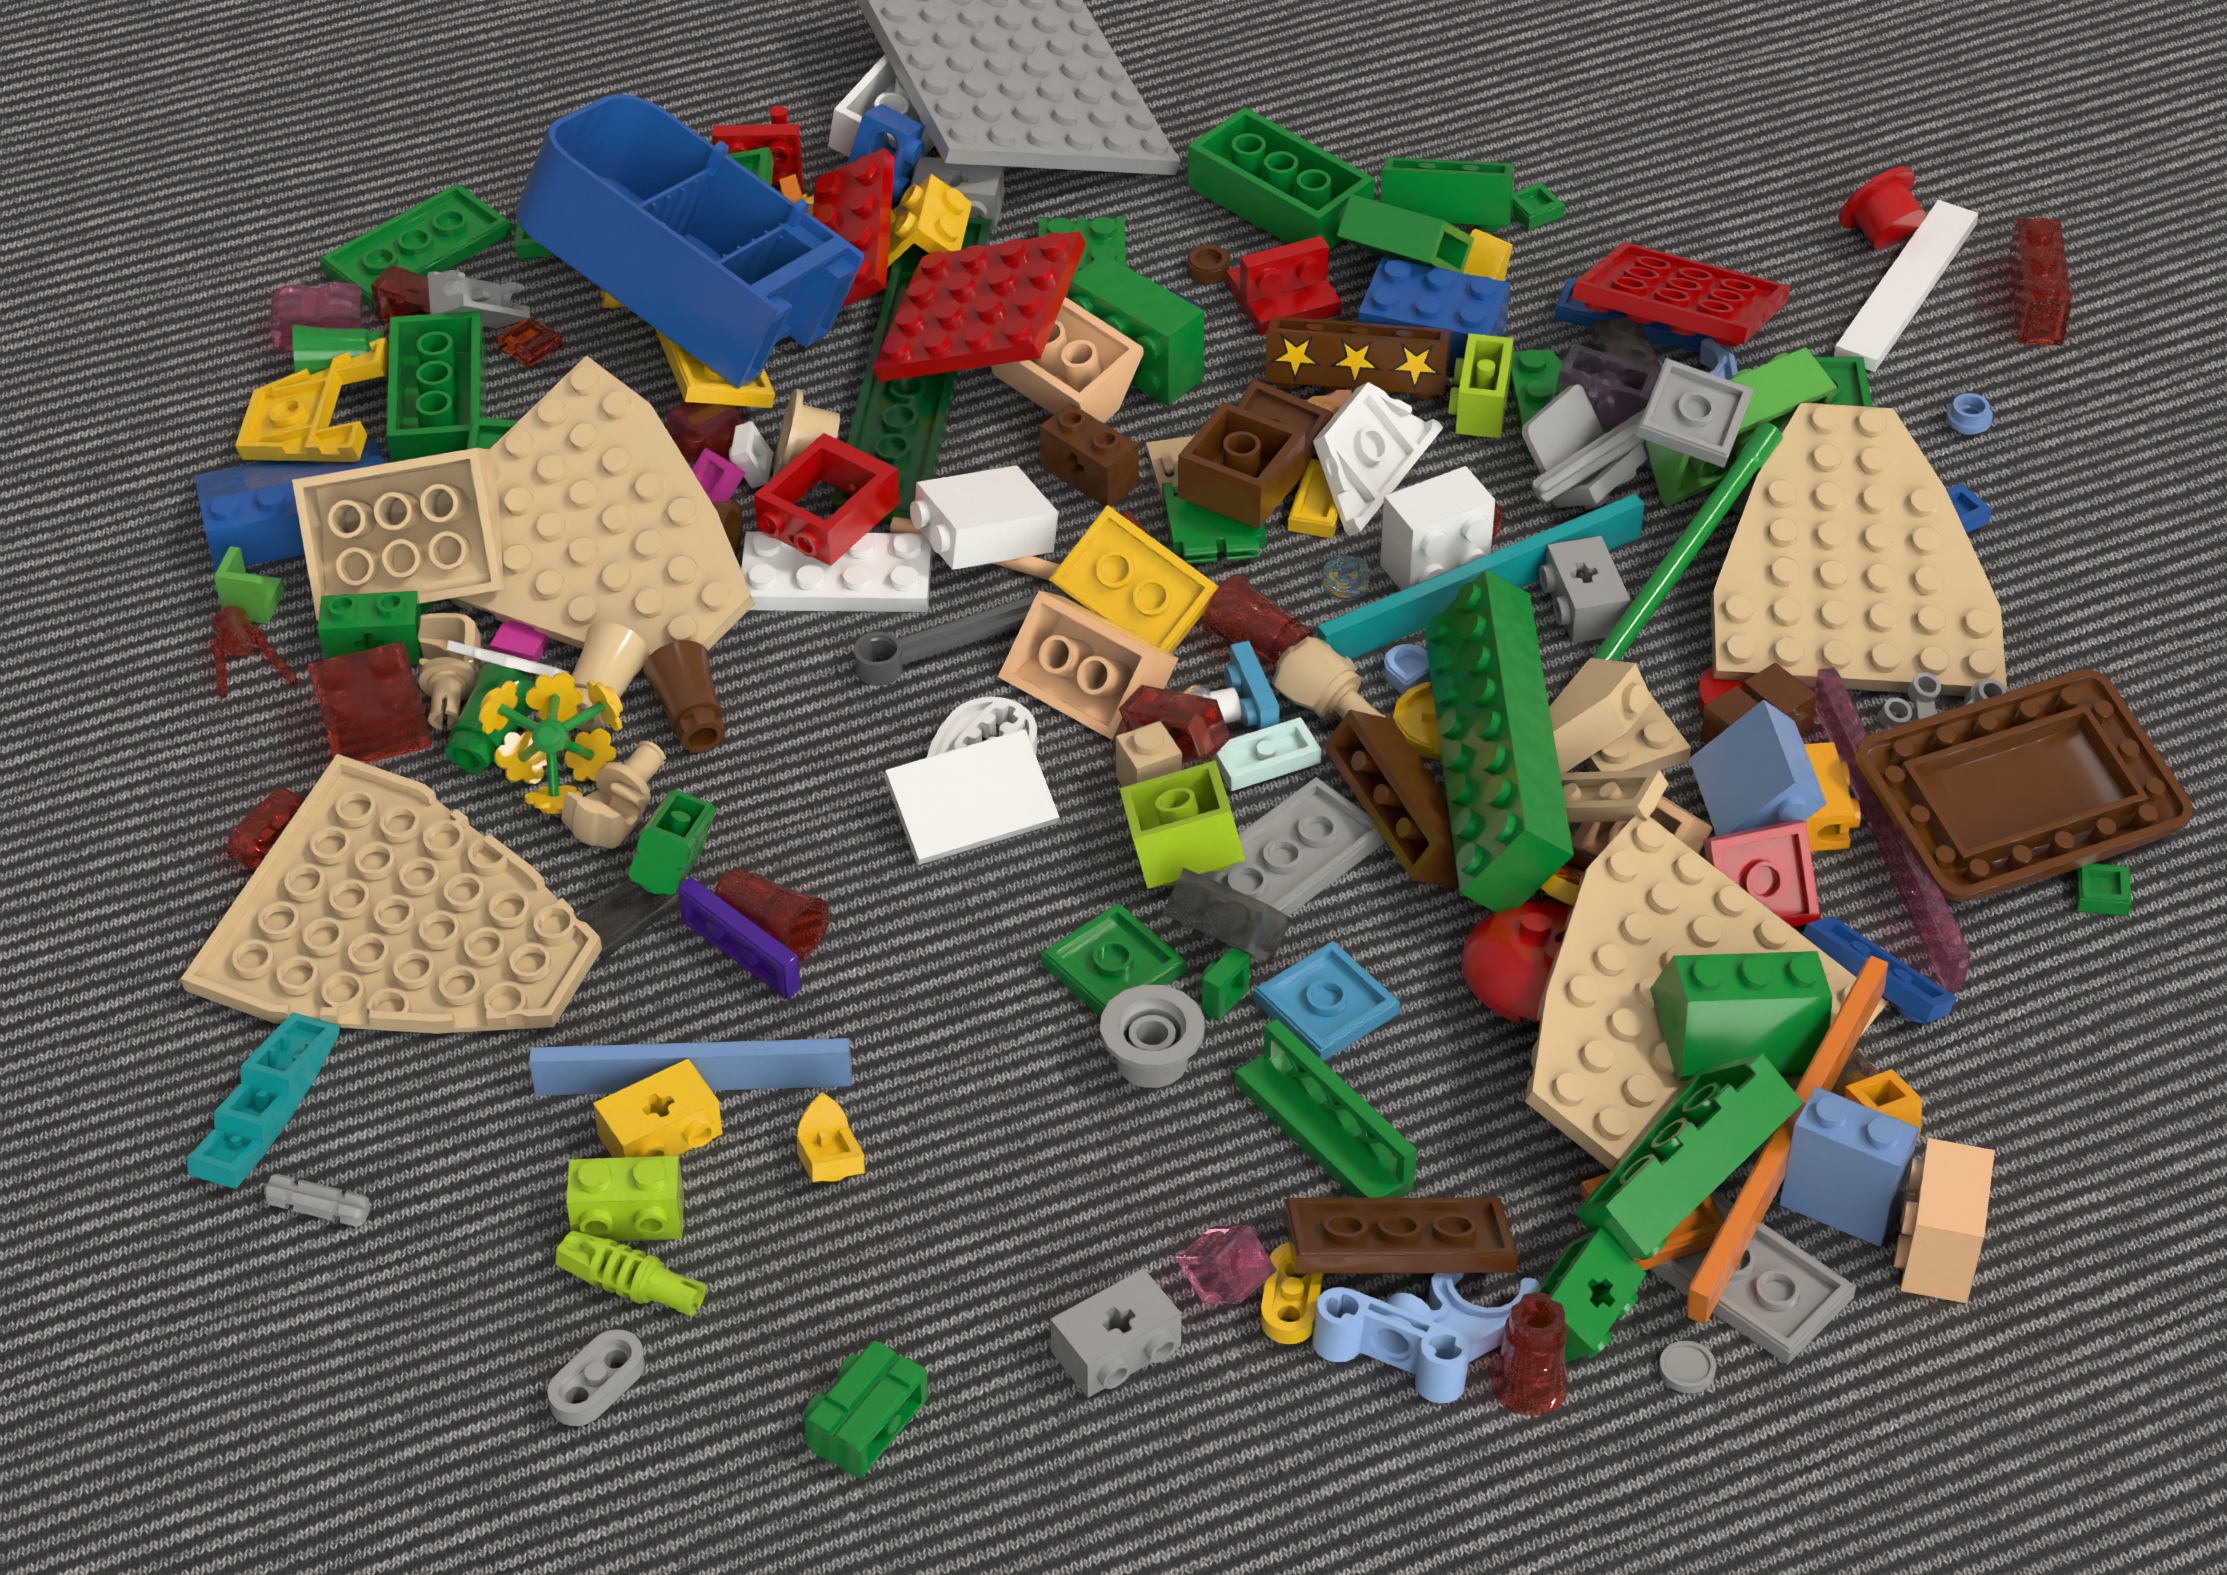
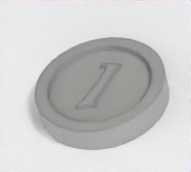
(1687, 1367)

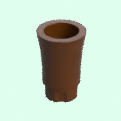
(687, 693)

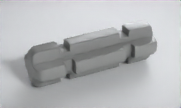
(317, 1200)

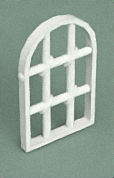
(503, 659)

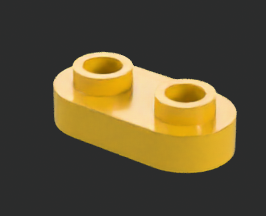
(1289, 1299)

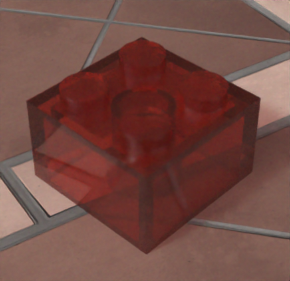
(370, 704)

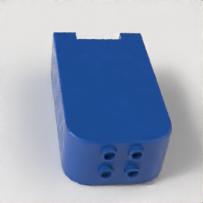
(684, 235)

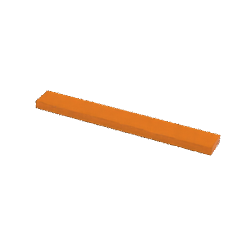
(1772, 1164)

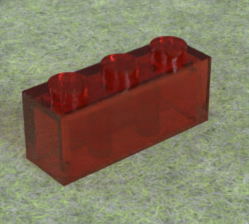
(2039, 281)

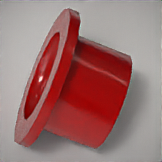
(1884, 208)

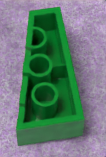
(1689, 1152)

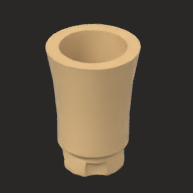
(609, 656)

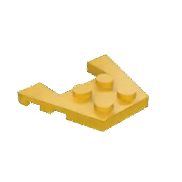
(294, 413)

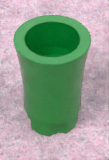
(317, 346)
(468, 744)

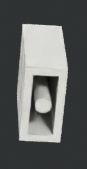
(984, 517)

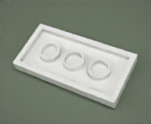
(873, 576)

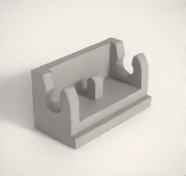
(456, 293)

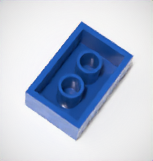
(1436, 299)

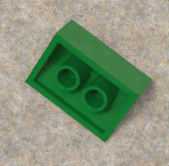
(1743, 1007)

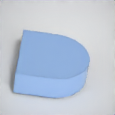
(1406, 667)

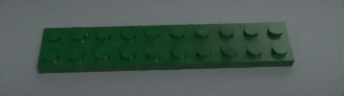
(905, 417)

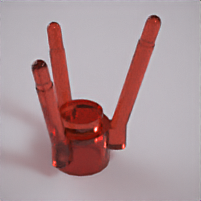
(238, 636)

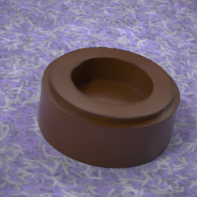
(1208, 264)

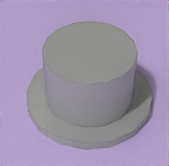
(1152, 1033)

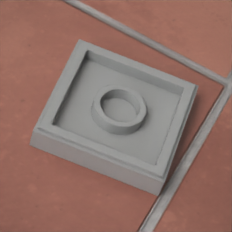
(1694, 412)

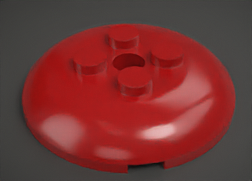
(1512, 956)

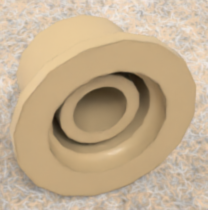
(801, 428)

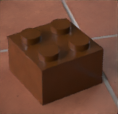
(1241, 464)

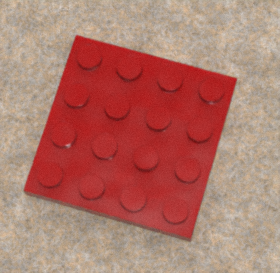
(1681, 294)
(980, 306)

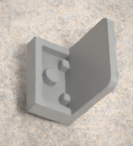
(1564, 429)

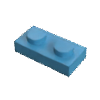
(1256, 697)

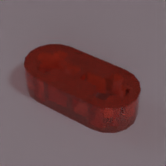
(262, 827)

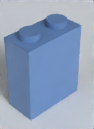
(1757, 773)
(1848, 1166)

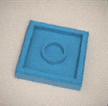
(1327, 1000)

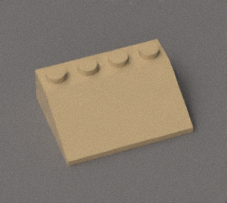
(404, 528)

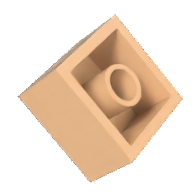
(1944, 1220)

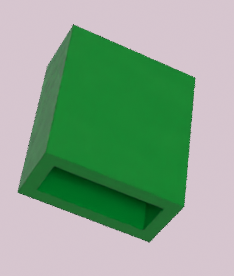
(1403, 234)

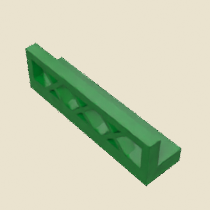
(1327, 1118)

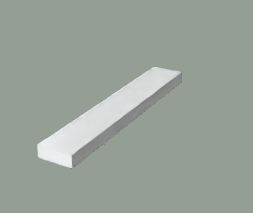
(1906, 284)

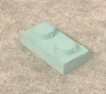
(1267, 754)

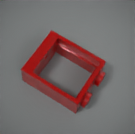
(842, 466)

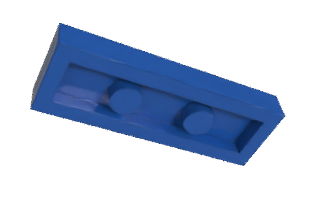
(1911, 991)

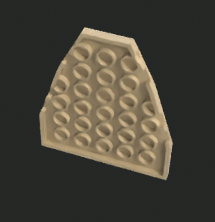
(607, 523)
(1854, 565)
(394, 920)
(1600, 1043)

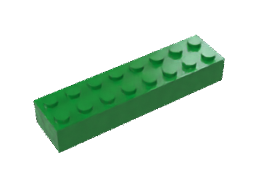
(1497, 744)

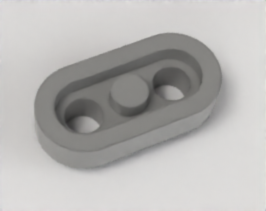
(592, 1379)

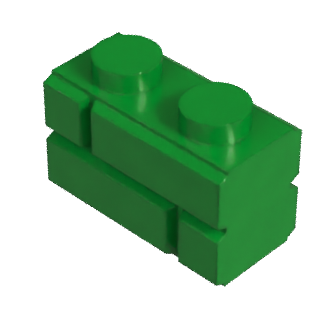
(671, 842)
(865, 1408)

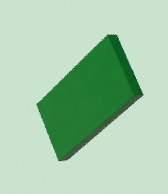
(419, 240)

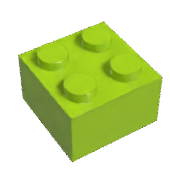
(1181, 824)

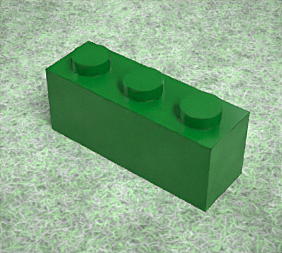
(1451, 190)

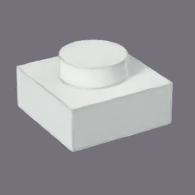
(751, 454)

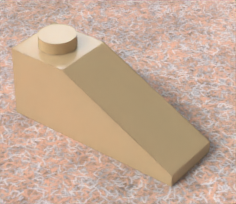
(1596, 709)

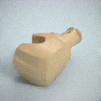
(444, 673)
(1320, 680)
(616, 808)

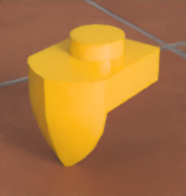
(827, 1142)

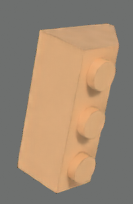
(1080, 366)
(1082, 663)

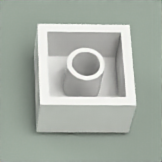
(1435, 527)

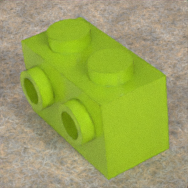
(1483, 386)
(626, 1198)

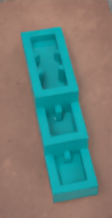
(265, 1101)

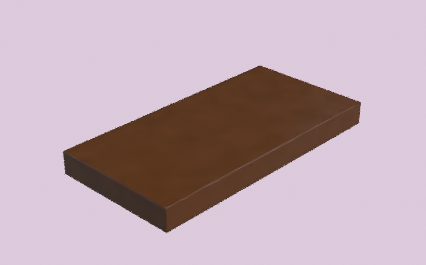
(1399, 1235)

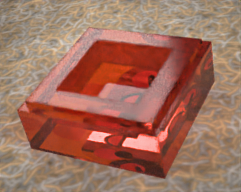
(529, 341)

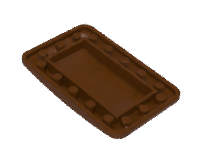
(2024, 785)

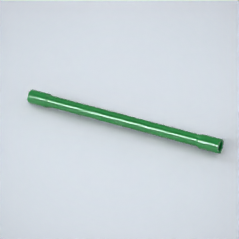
(1749, 461)

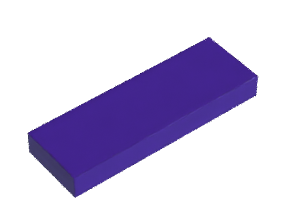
(739, 938)

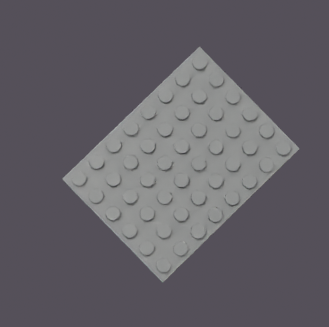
(1019, 85)

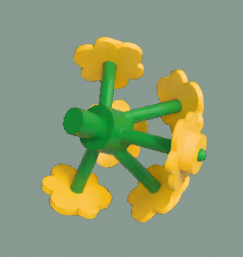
(529, 753)

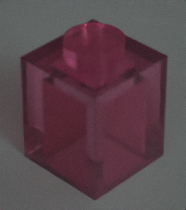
(1226, 1264)

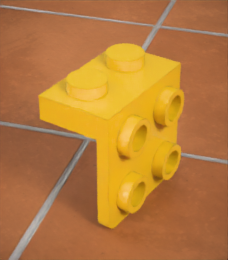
(930, 217)

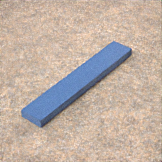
(720, 1064)

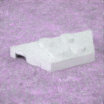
(1370, 451)

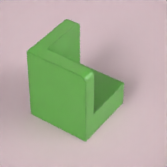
(251, 592)

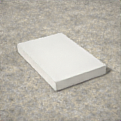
(971, 797)

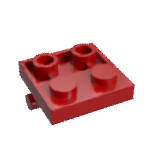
(779, 136)

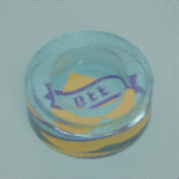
(1346, 578)

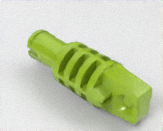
(628, 1272)

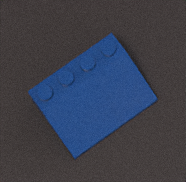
(257, 505)

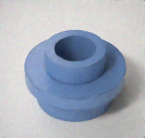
(1969, 414)

